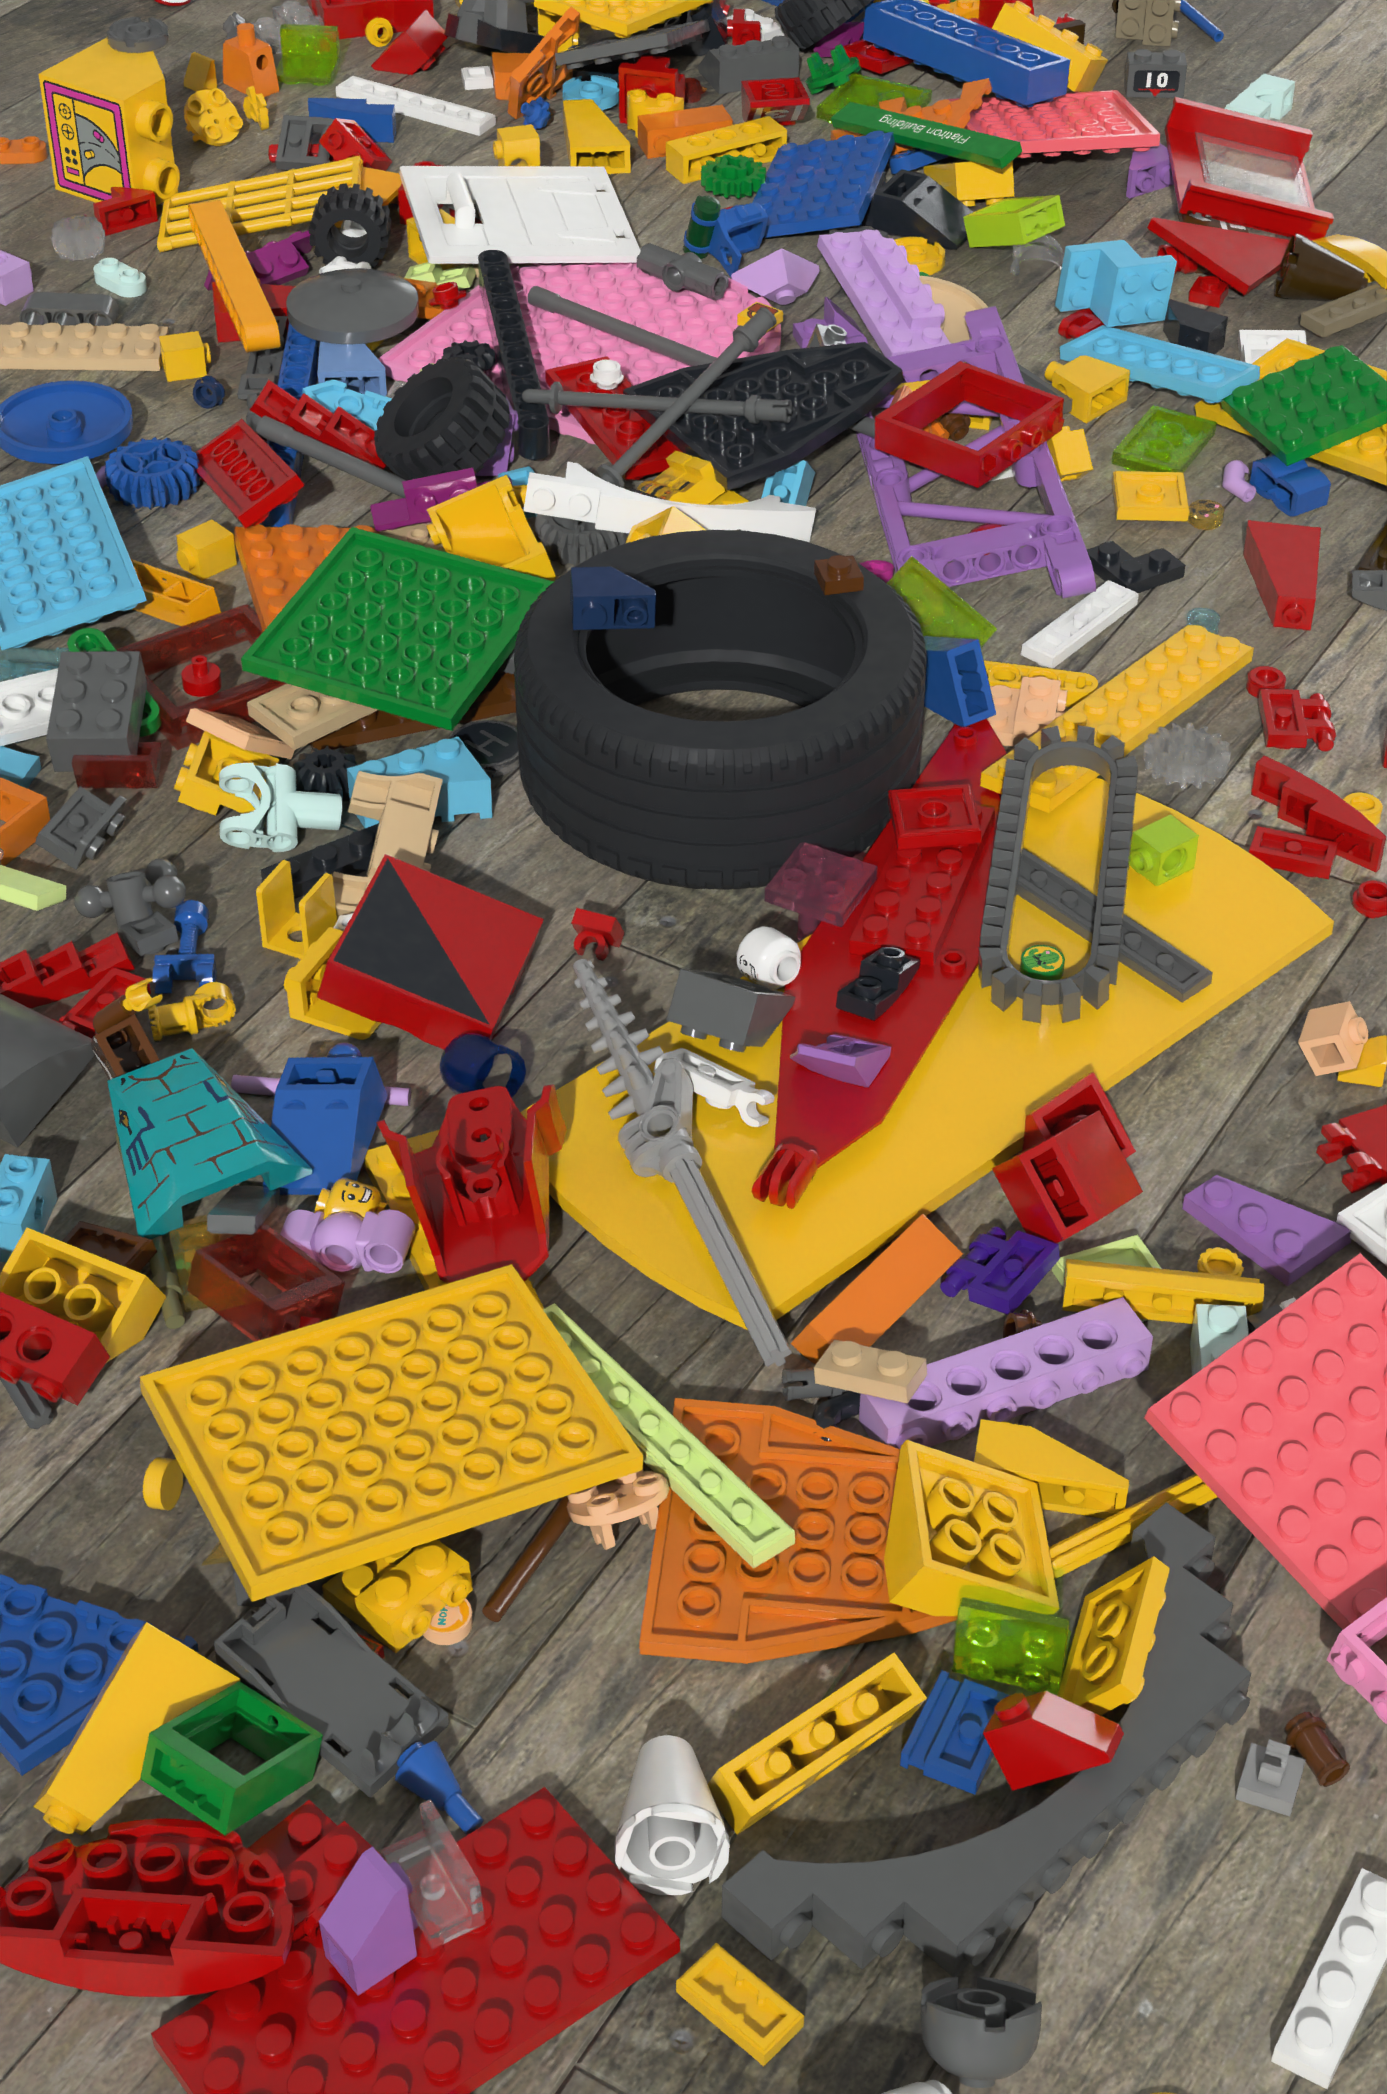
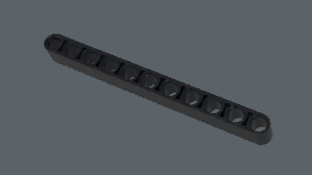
(513, 352)

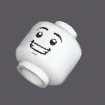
(769, 958)

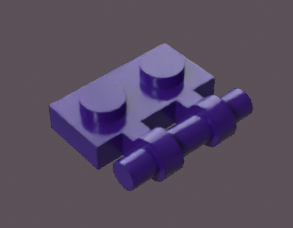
(1010, 1269)

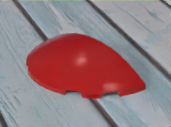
(148, 1912)

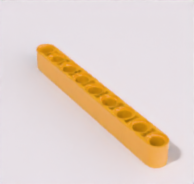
(234, 276)

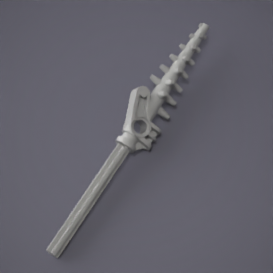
(663, 1145)

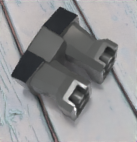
(494, 25)

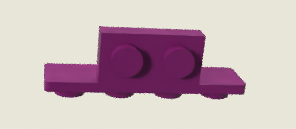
(277, 261)
(420, 496)

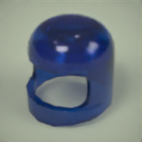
(470, 1059)

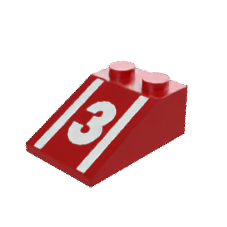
(779, 98)

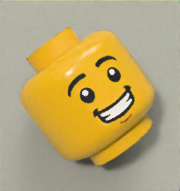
(350, 1197)

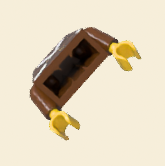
(119, 1037)

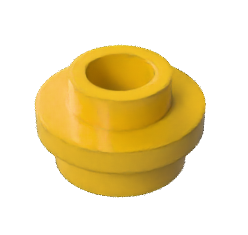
(372, 29)

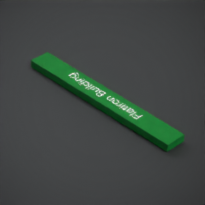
(928, 135)

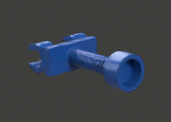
(191, 921)

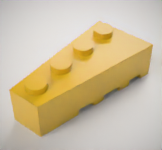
(1085, 61)

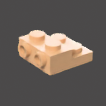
(1027, 709)

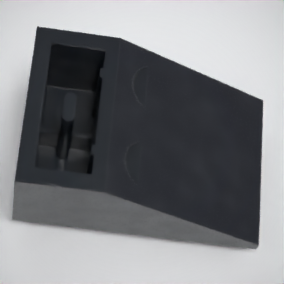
(711, 39)
(920, 207)

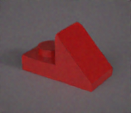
(126, 209)

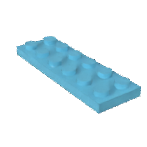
(1164, 363)

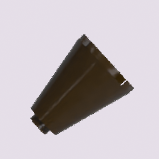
(1316, 273)

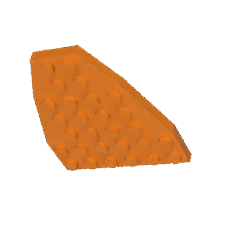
(810, 1596)

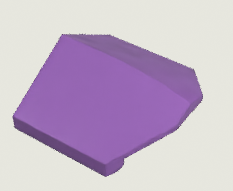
(844, 1059)

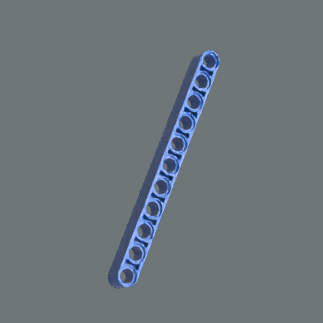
(297, 371)

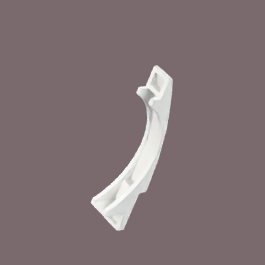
(616, 509)

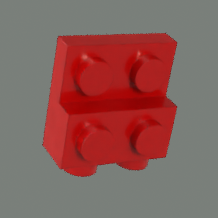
(314, 1861)

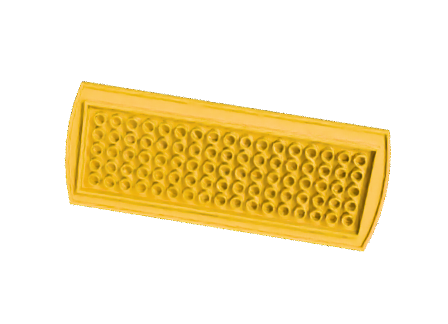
(964, 1097)

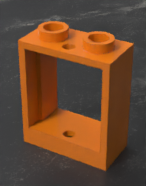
(24, 815)

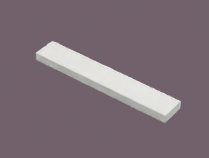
(418, 105)

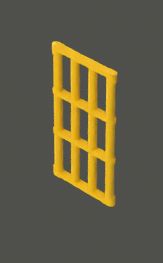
(236, 200)

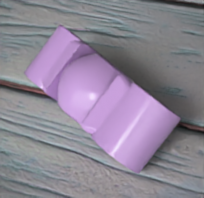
(349, 1241)

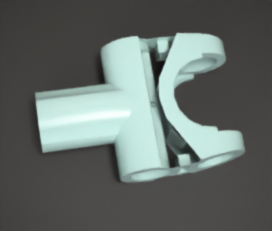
(282, 804)

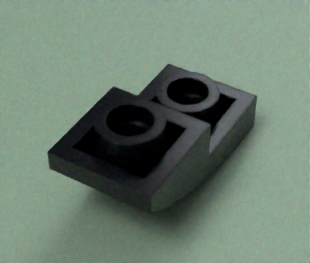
(879, 984)

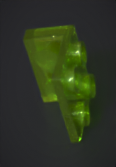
(308, 54)
(1010, 1645)

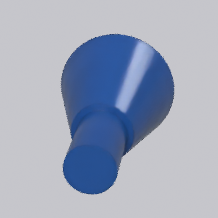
(429, 1776)

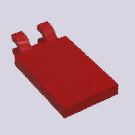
(1366, 1138)

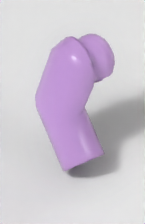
(1234, 481)

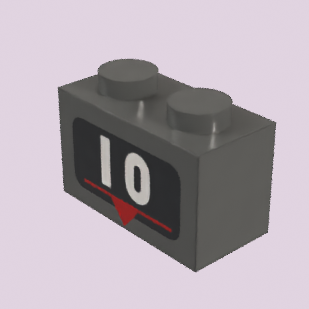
(1155, 74)

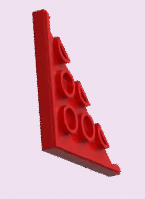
(1231, 255)

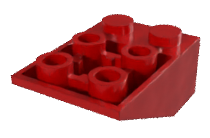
(1068, 1180)

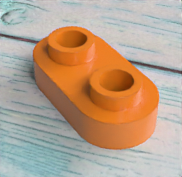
(22, 151)

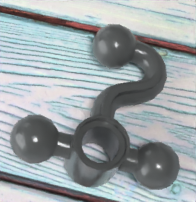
(133, 892)

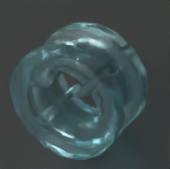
(1204, 617)

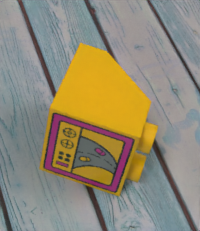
(109, 124)

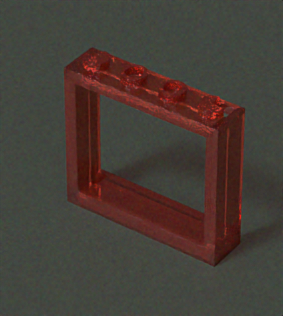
(201, 639)

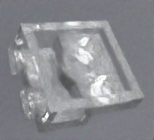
(290, 12)

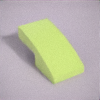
(462, 275)

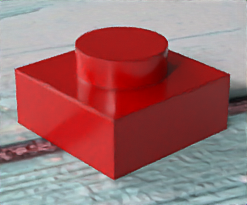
(1208, 291)

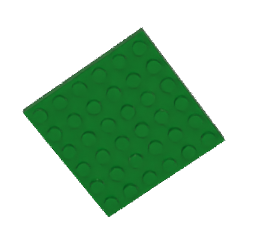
(397, 628)

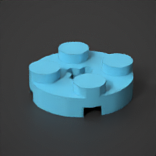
(599, 89)

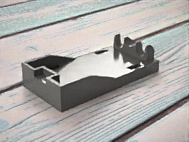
(330, 1684)

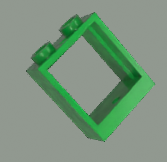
(189, 1775)

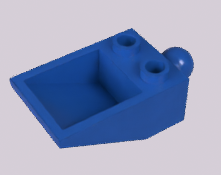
(328, 1114)

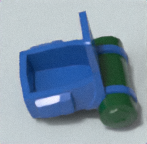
(724, 231)

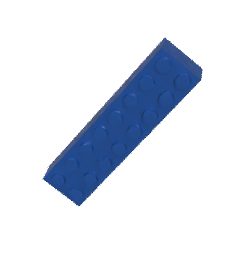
(966, 50)

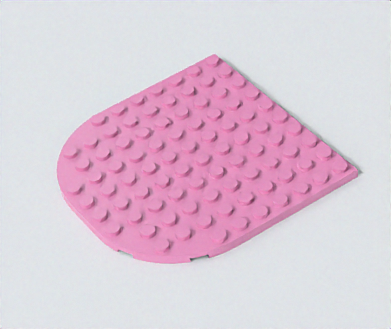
(559, 341)

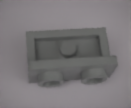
(80, 827)

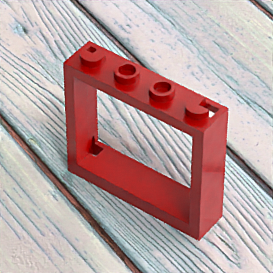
(900, 425)

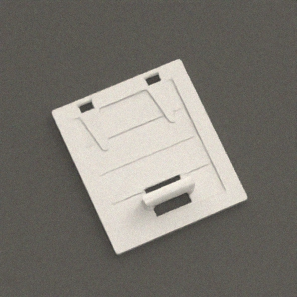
(524, 212)

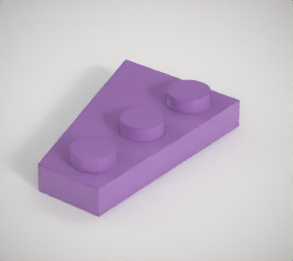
(1265, 1229)

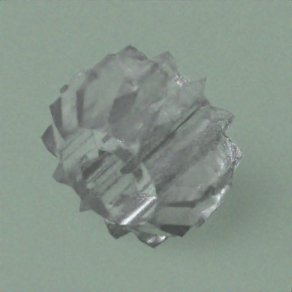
(78, 237)

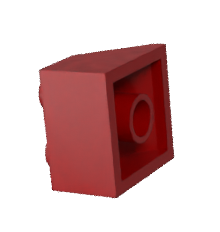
(413, 47)

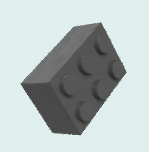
(96, 706)

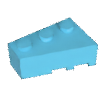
(464, 783)

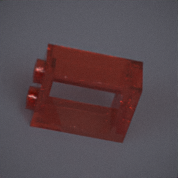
(305, 1283)

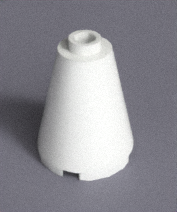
(670, 1822)

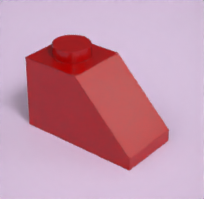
(1048, 1738)

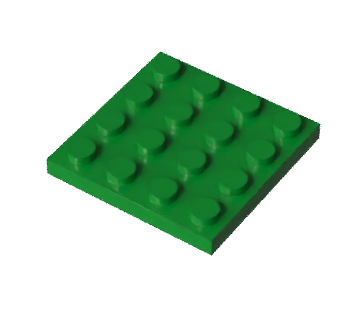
(1311, 404)

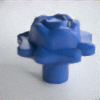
(536, 113)

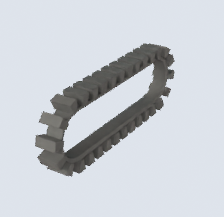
(995, 936)

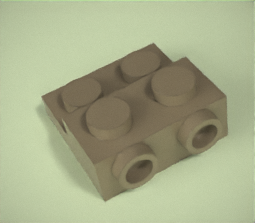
(1148, 21)

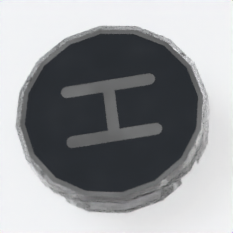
(491, 744)

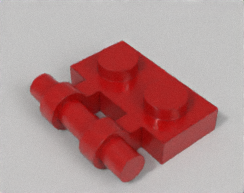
(1285, 722)

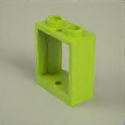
(1014, 221)

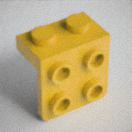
(303, 986)

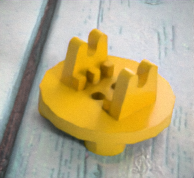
(221, 111)

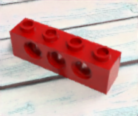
(72, 1359)

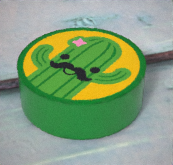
(1042, 963)

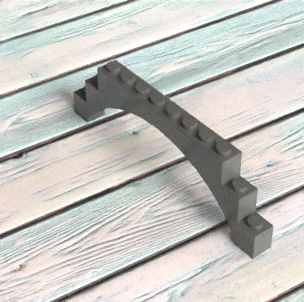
(970, 1892)

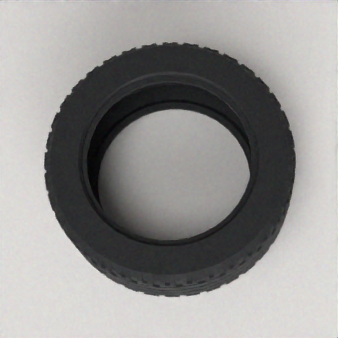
(720, 797)

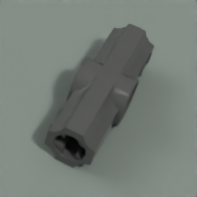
(682, 271)

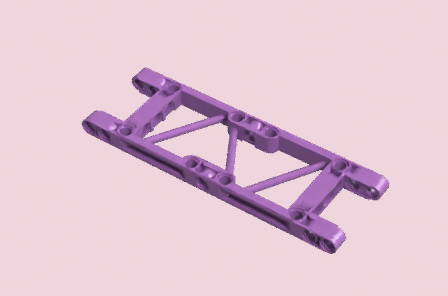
(1050, 537)

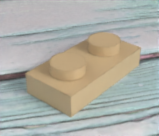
(870, 1371)

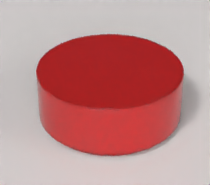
(1264, 678)

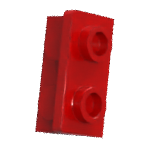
(348, 139)

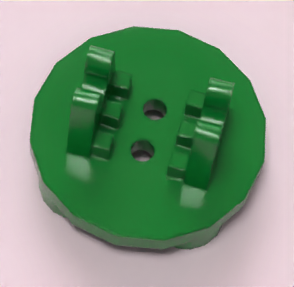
(835, 73)

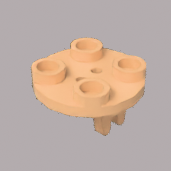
(617, 1502)

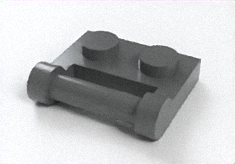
(296, 142)

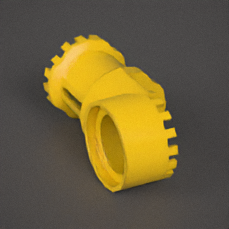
(190, 1013)

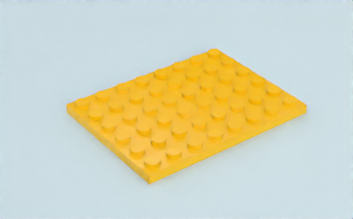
(386, 1429)

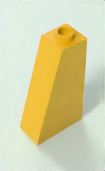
(593, 138)
(106, 1757)

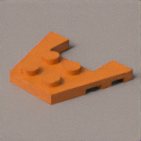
(537, 73)
(943, 111)

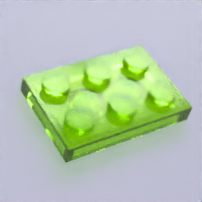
(1164, 441)

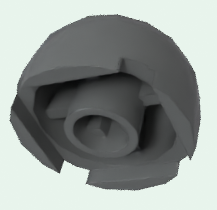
(980, 2030)

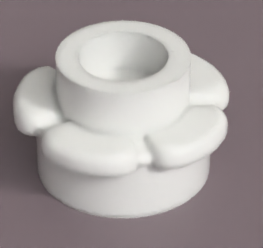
(606, 374)

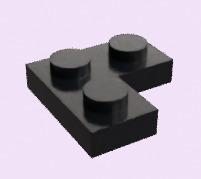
(1136, 573)

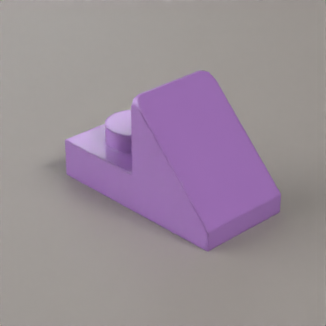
(832, 315)

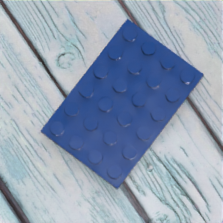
(823, 183)

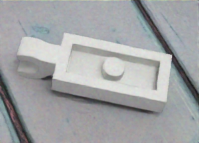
(722, 1086)

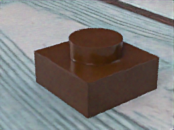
(838, 574)

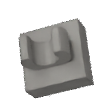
(1271, 1777)

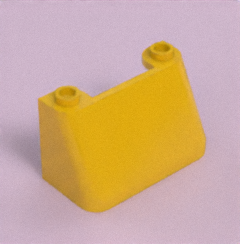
(489, 529)

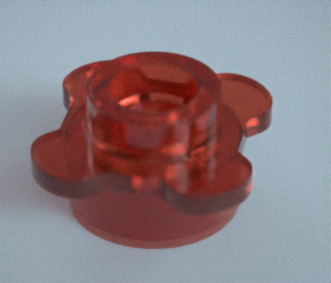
(693, 90)

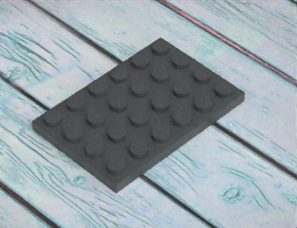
(640, 43)

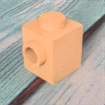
(1333, 1038)

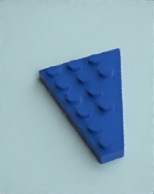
(53, 1668)

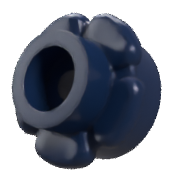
(202, 394)

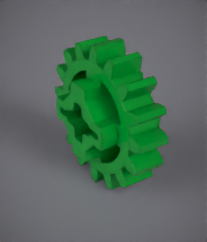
(733, 176)

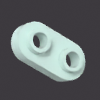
(119, 278)

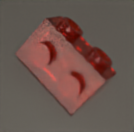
(120, 770)

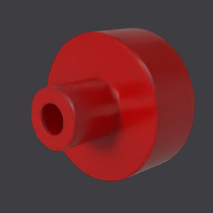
(201, 677)

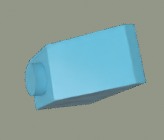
(791, 484)

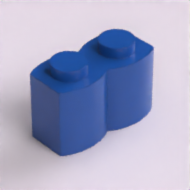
(1291, 487)

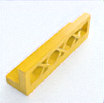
(1156, 1291)

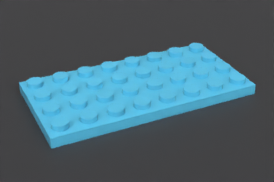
(60, 555)

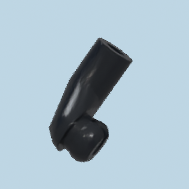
(836, 1410)

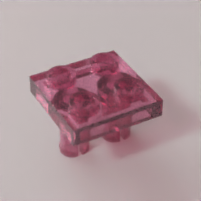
(820, 886)

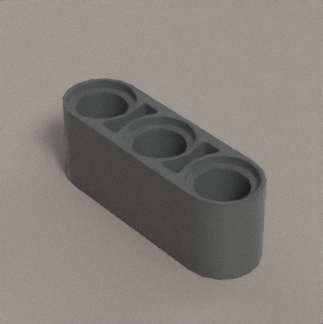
(82, 306)

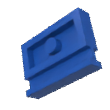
(950, 1735)

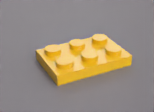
(1115, 1639)

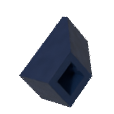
(609, 600)

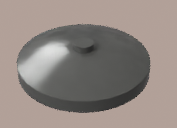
(352, 306)

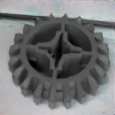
(574, 540)

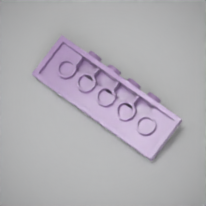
(885, 291)

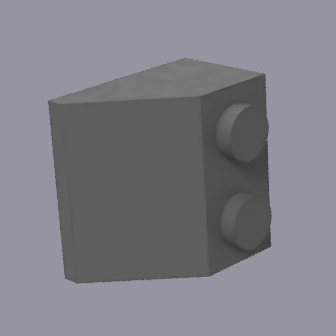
(727, 1008)

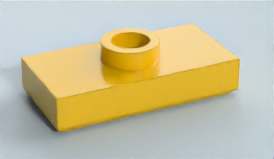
(740, 2004)

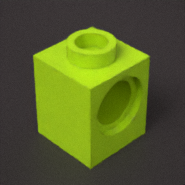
(1163, 850)

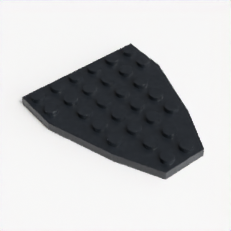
(827, 391)

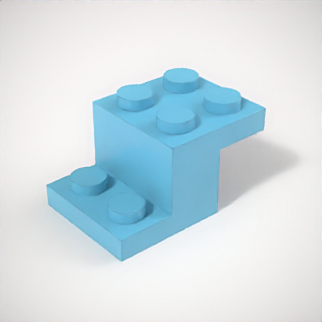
(1115, 283)

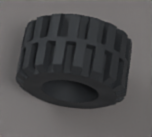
(355, 206)

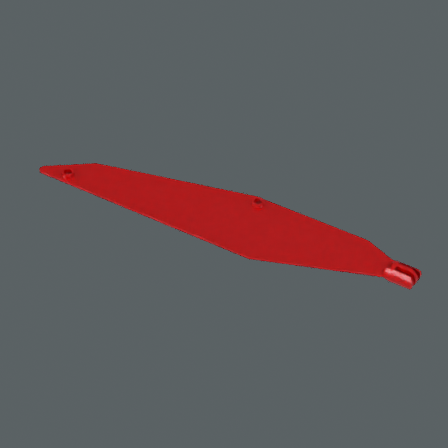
(825, 1115)

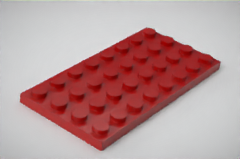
(552, 1949)

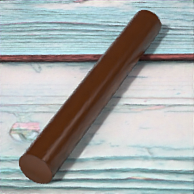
(528, 1562)

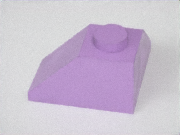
(778, 276)

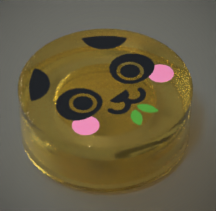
(1206, 514)

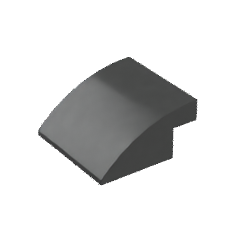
(35, 1066)

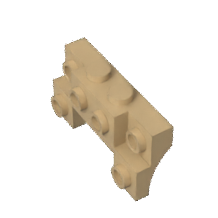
(405, 831)

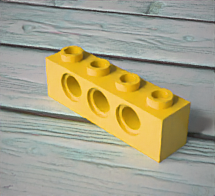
(752, 139)
(815, 1743)

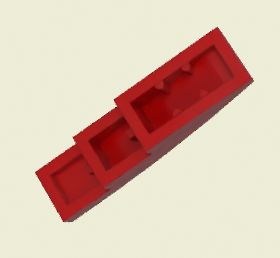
(313, 420)
(1319, 812)
(61, 971)

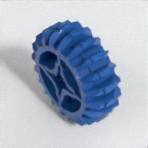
(152, 473)

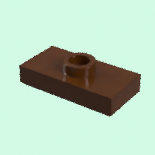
(113, 1245)

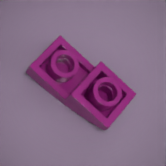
(844, 34)

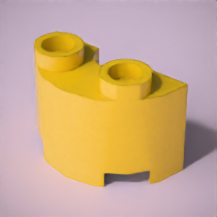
(641, 104)

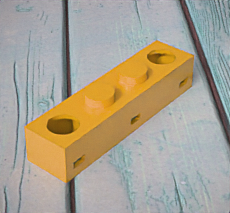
(174, 600)

